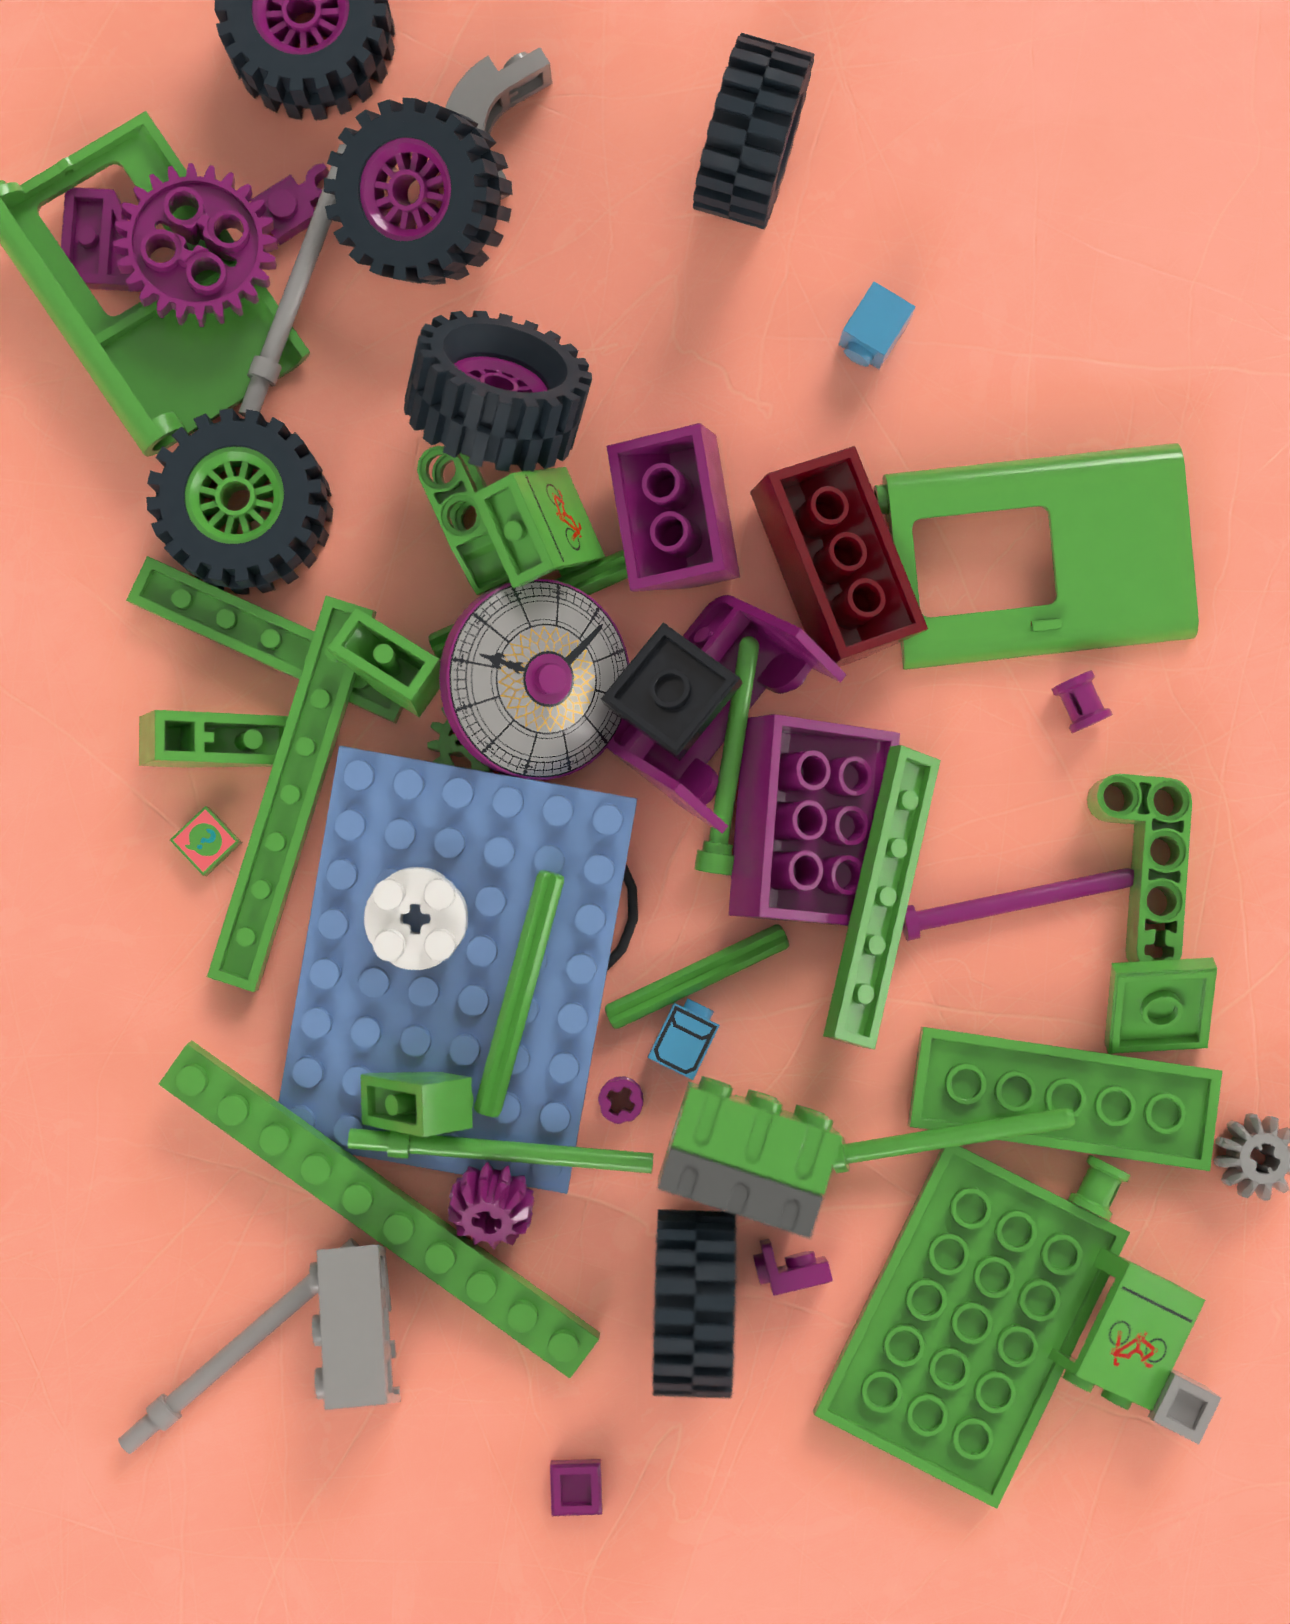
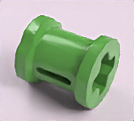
(1099, 1187)

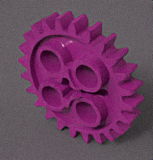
(174, 281)

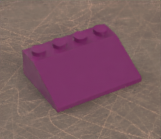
(804, 817)

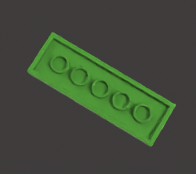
(1118, 1102)

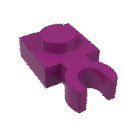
(292, 203)

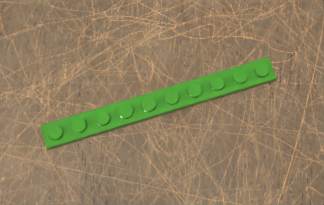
(379, 1208)

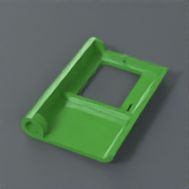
(144, 365)
(1114, 545)

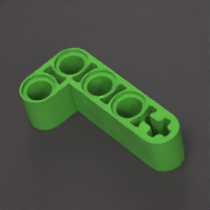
(1148, 874)

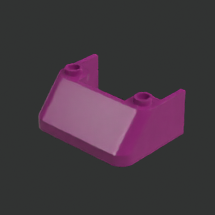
(782, 666)

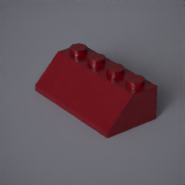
(838, 556)

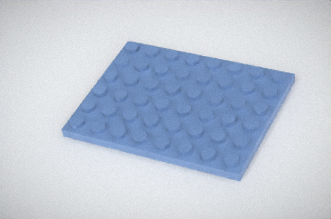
(372, 1017)

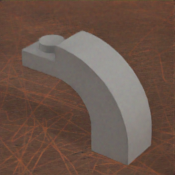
(488, 93)

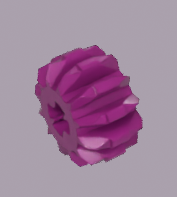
(491, 1205)

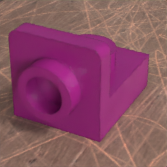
(800, 1271)

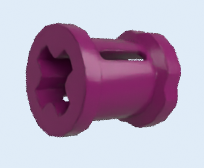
(1081, 701)
(625, 1114)

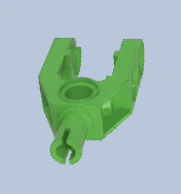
(450, 501)

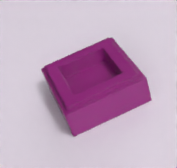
(576, 1487)

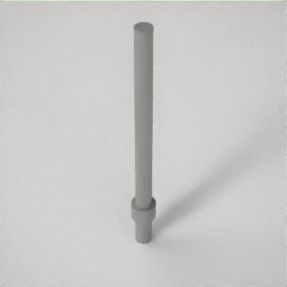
(265, 368)
(167, 1409)

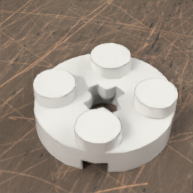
(394, 939)

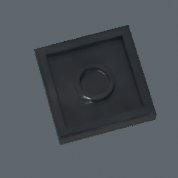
(671, 691)

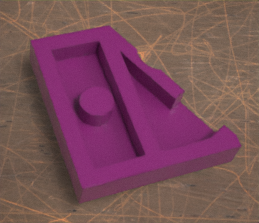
(90, 234)

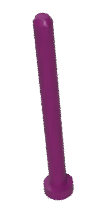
(1013, 901)

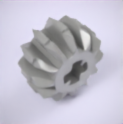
(1246, 1171)

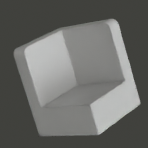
(1185, 1406)

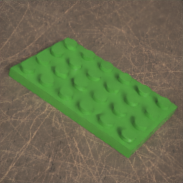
(963, 1324)

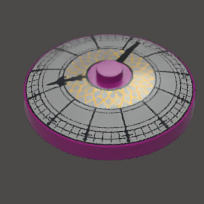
(530, 677)

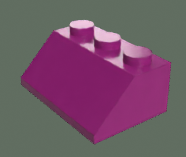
(673, 510)

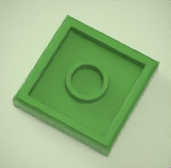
(1160, 1005)

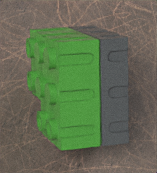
(750, 1156)

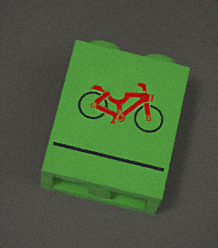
(538, 524)
(1133, 1335)

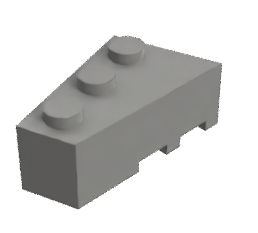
(353, 1327)

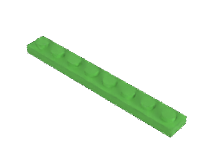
(286, 806)

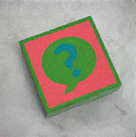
(205, 841)

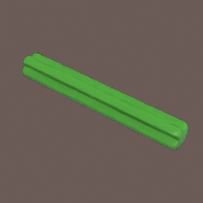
(696, 976)

